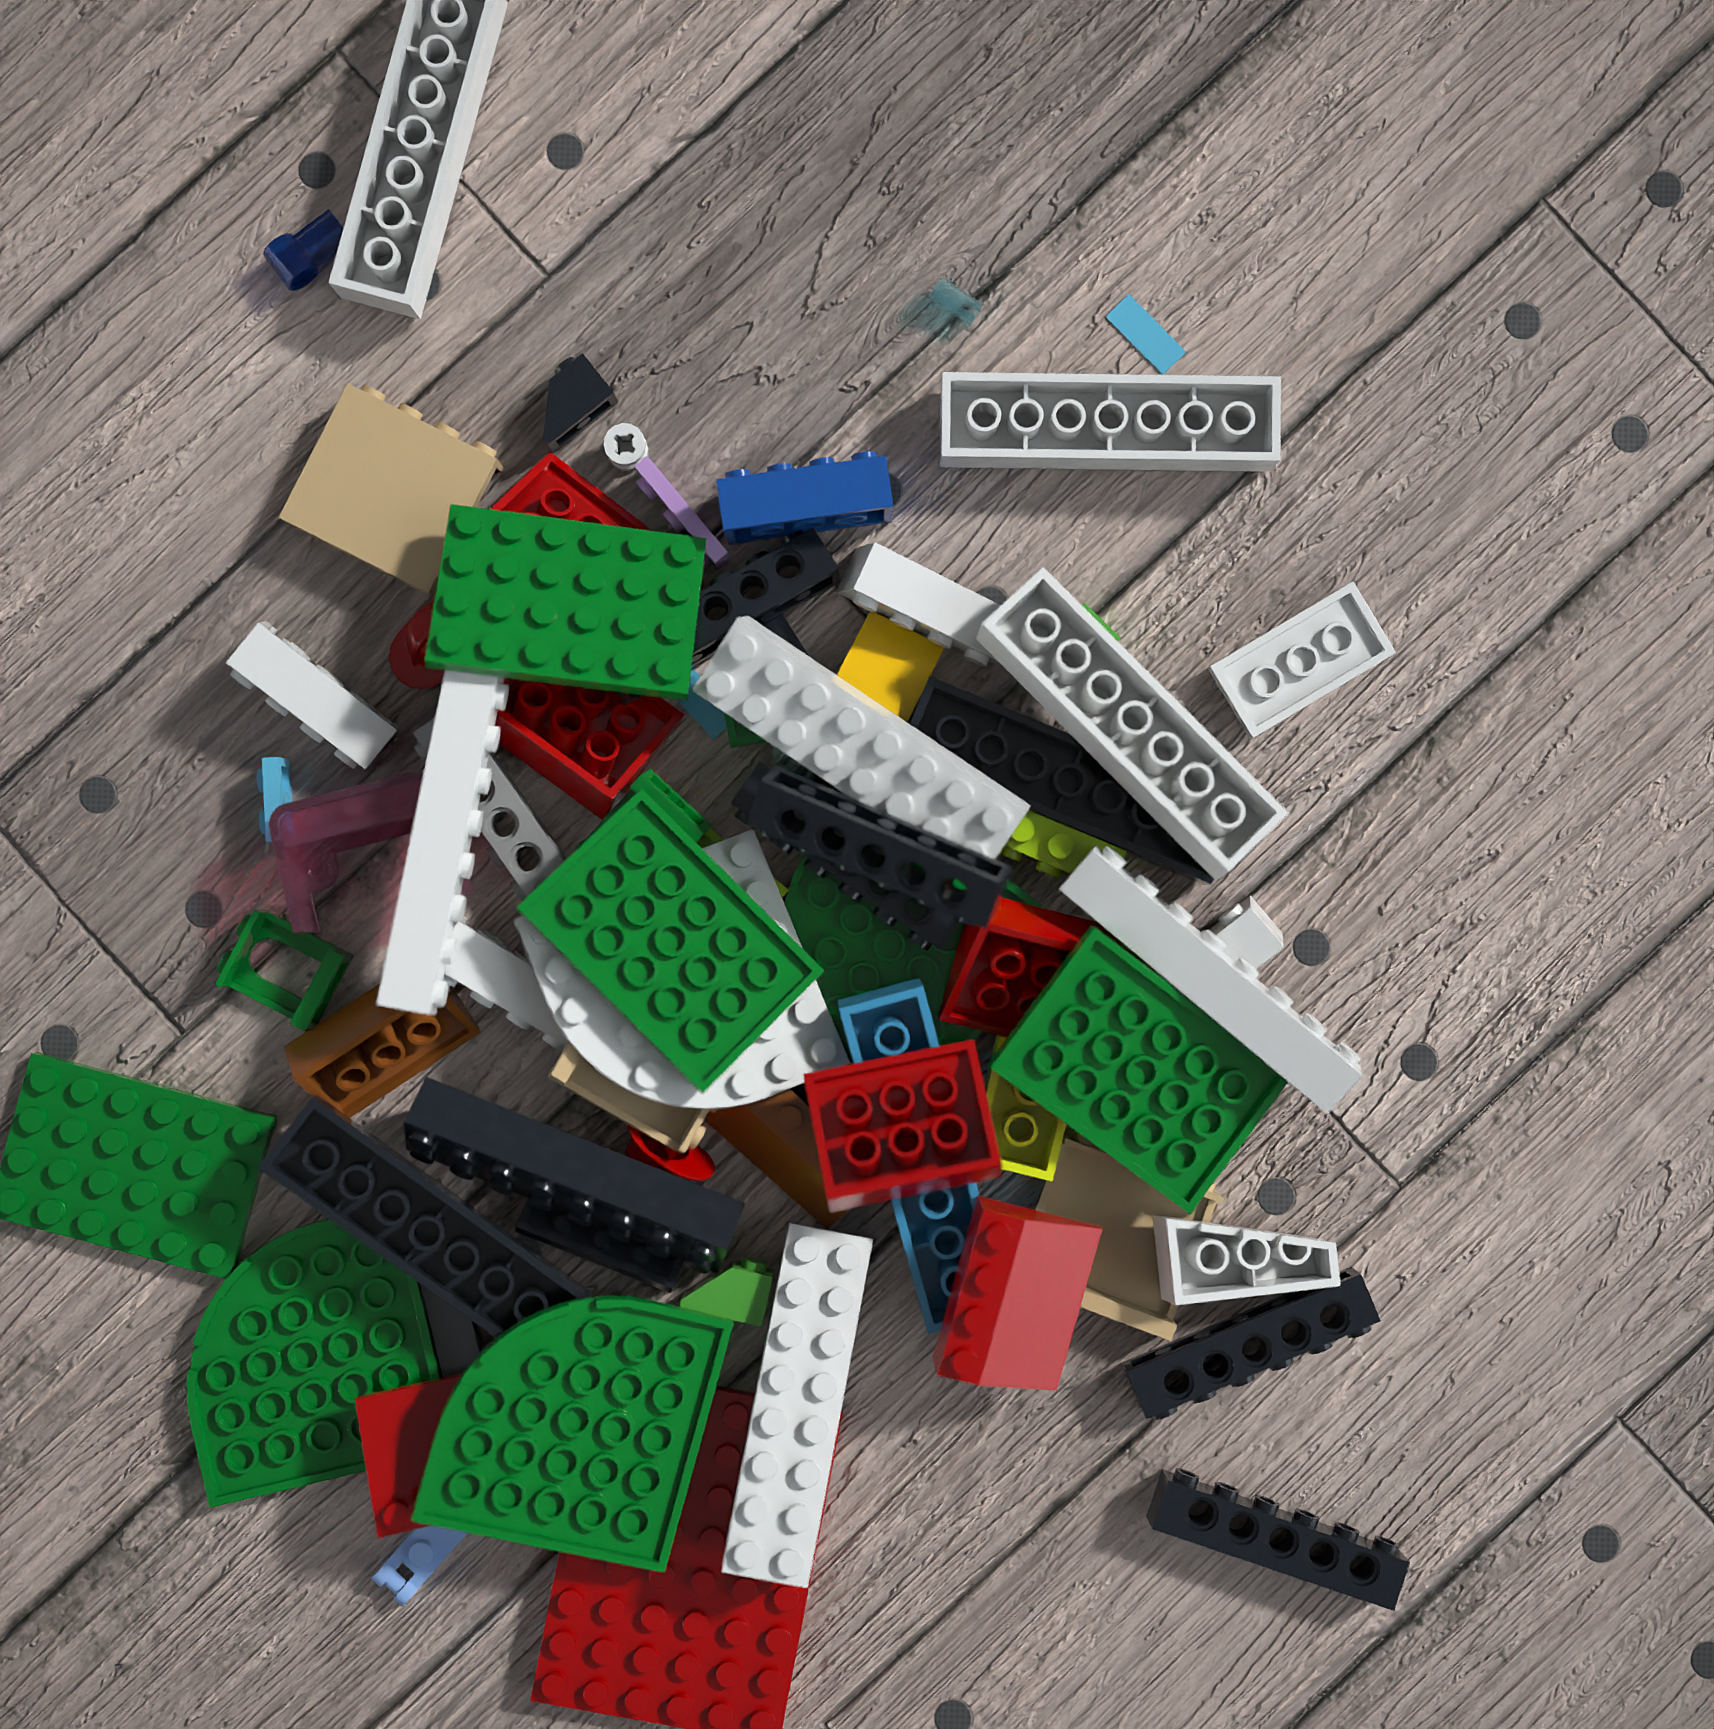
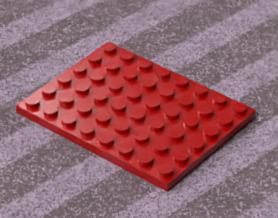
(684, 1641)

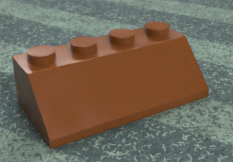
(374, 1049)
(782, 1143)

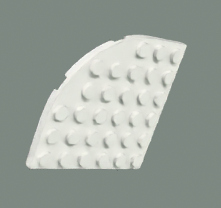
(795, 1044)

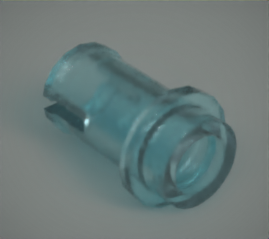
(952, 299)

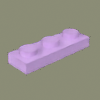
(678, 512)

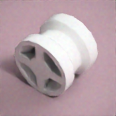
(630, 452)

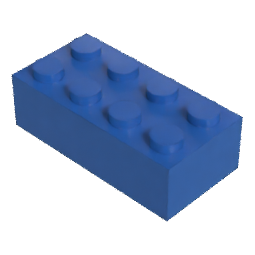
(795, 499)

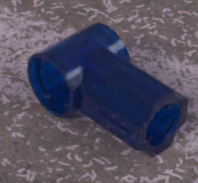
(300, 255)

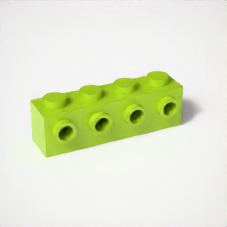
(1050, 844)

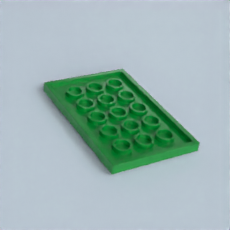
(566, 602)
(670, 940)
(1138, 1070)
(133, 1165)

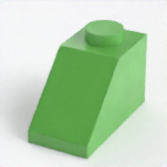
(734, 1293)

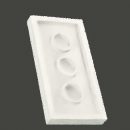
(1301, 660)

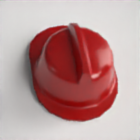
(409, 652)
(691, 1165)

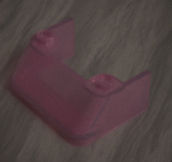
(315, 828)

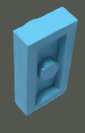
(275, 784)

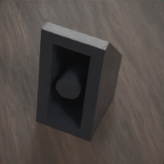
(574, 401)

